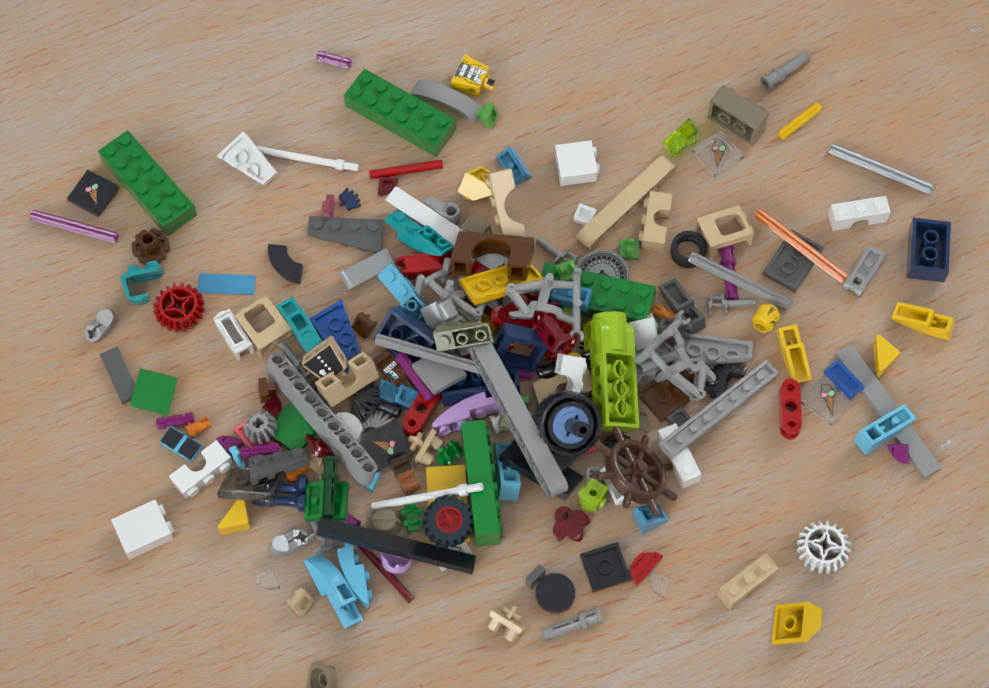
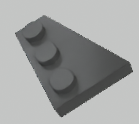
(270, 464)

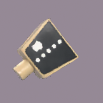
(326, 358)

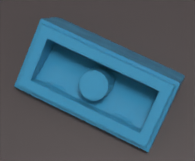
(510, 159)
(565, 297)

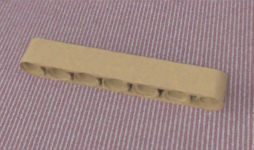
(626, 202)

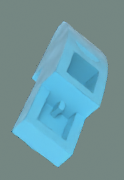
(403, 290)
(355, 574)
(335, 586)

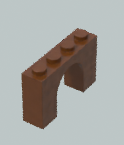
(473, 245)

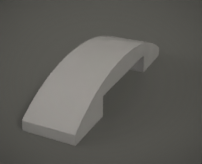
(448, 98)

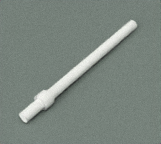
(339, 164)
(461, 490)

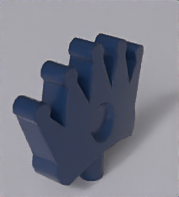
(349, 200)

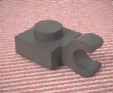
(666, 322)

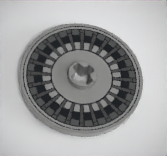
(605, 262)

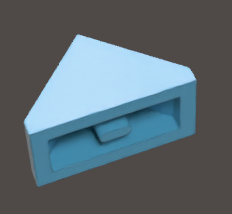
(646, 521)

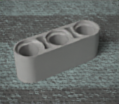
(366, 269)

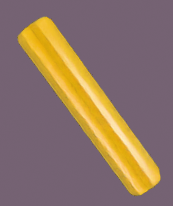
(799, 121)

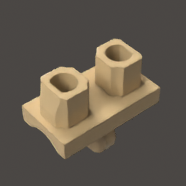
(421, 455)
(497, 619)

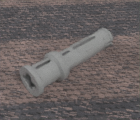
(778, 74)
(582, 621)

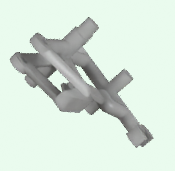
(546, 285)
(461, 306)
(671, 372)

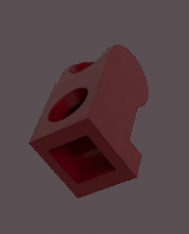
(553, 335)

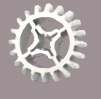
(831, 547)

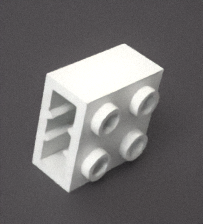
(576, 163)

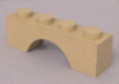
(501, 183)

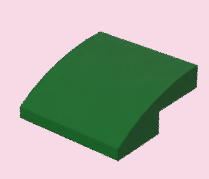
(153, 391)
(292, 428)
(314, 501)

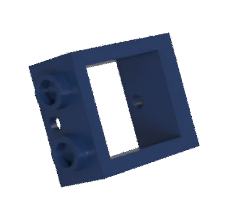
(521, 334)

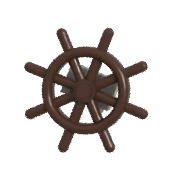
(629, 476)

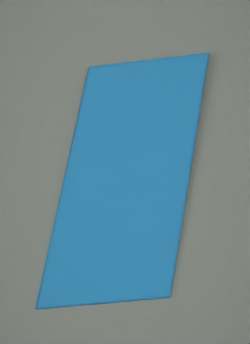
(226, 284)

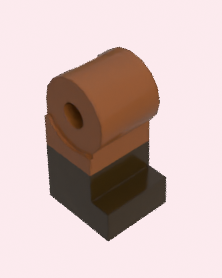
(404, 474)

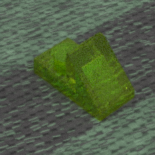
(683, 136)

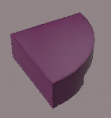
(228, 442)
(900, 452)

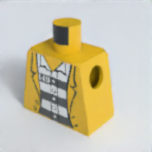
(472, 77)

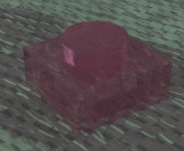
(329, 205)

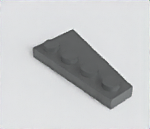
(353, 232)

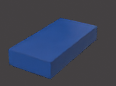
(844, 379)

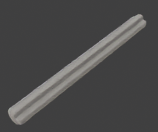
(881, 168)
(740, 281)
(426, 353)

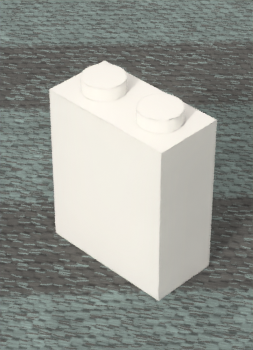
(143, 529)

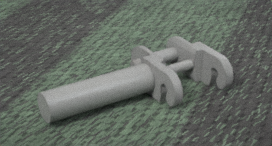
(557, 253)
(728, 303)
(294, 360)
(327, 547)

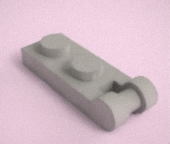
(864, 270)

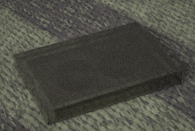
(238, 486)

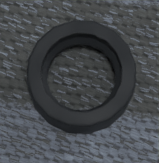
(687, 236)

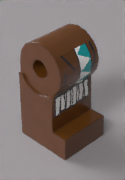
(390, 368)

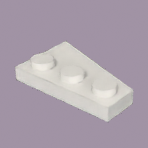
(247, 158)

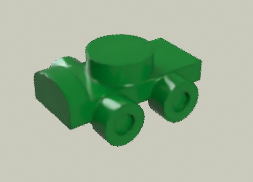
(447, 454)
(412, 521)

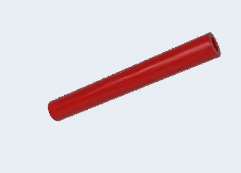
(406, 169)

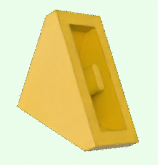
(884, 355)
(236, 519)

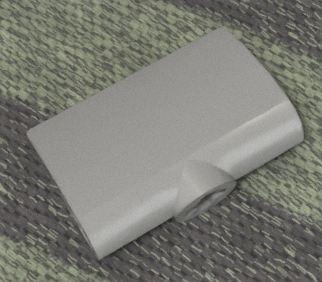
(444, 313)

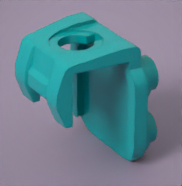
(136, 275)

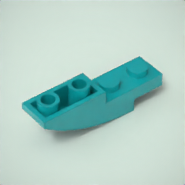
(418, 238)
(300, 324)

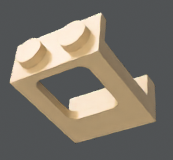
(714, 240)
(270, 337)

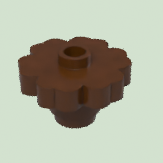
(150, 246)

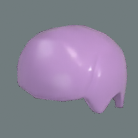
(394, 563)

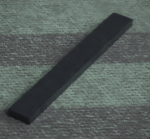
(396, 545)

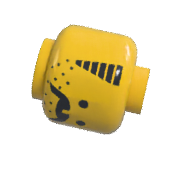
(766, 318)

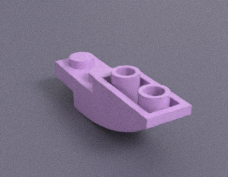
(465, 411)

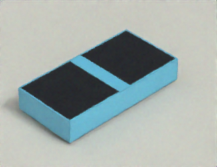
(181, 444)

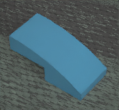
(401, 395)

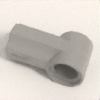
(444, 209)

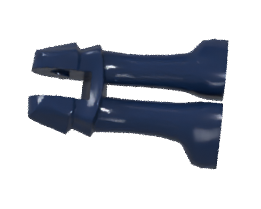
(294, 488)

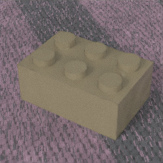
(737, 115)

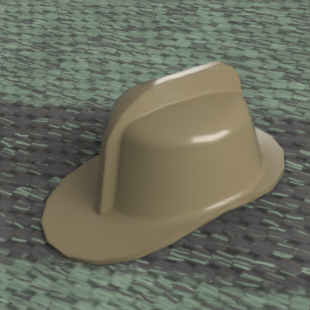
(388, 521)
(321, 676)

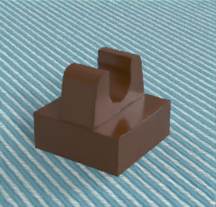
(364, 325)
(266, 390)

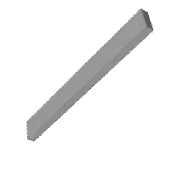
(883, 404)
(718, 409)

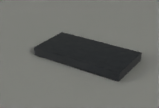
(514, 458)

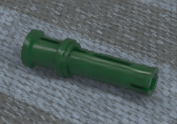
(329, 477)

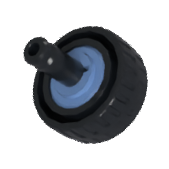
(568, 423)

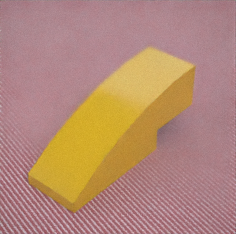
(924, 320)
(793, 353)

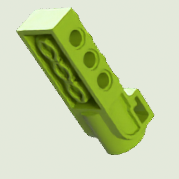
(613, 370)

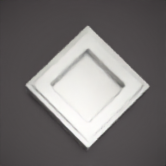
(584, 214)

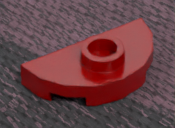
(643, 565)

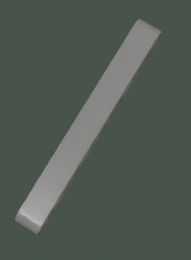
(321, 418)
(518, 419)

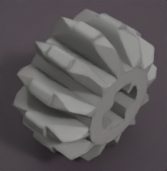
(260, 427)

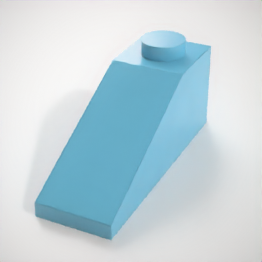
(884, 429)
(507, 478)

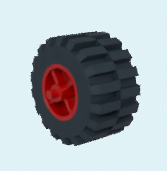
(448, 521)

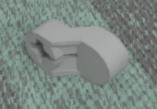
(100, 325)
(646, 376)
(289, 543)

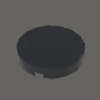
(555, 593)

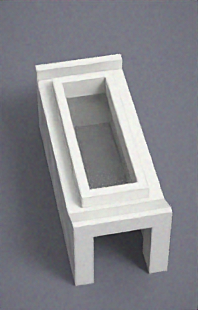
(232, 333)

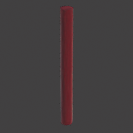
(389, 576)

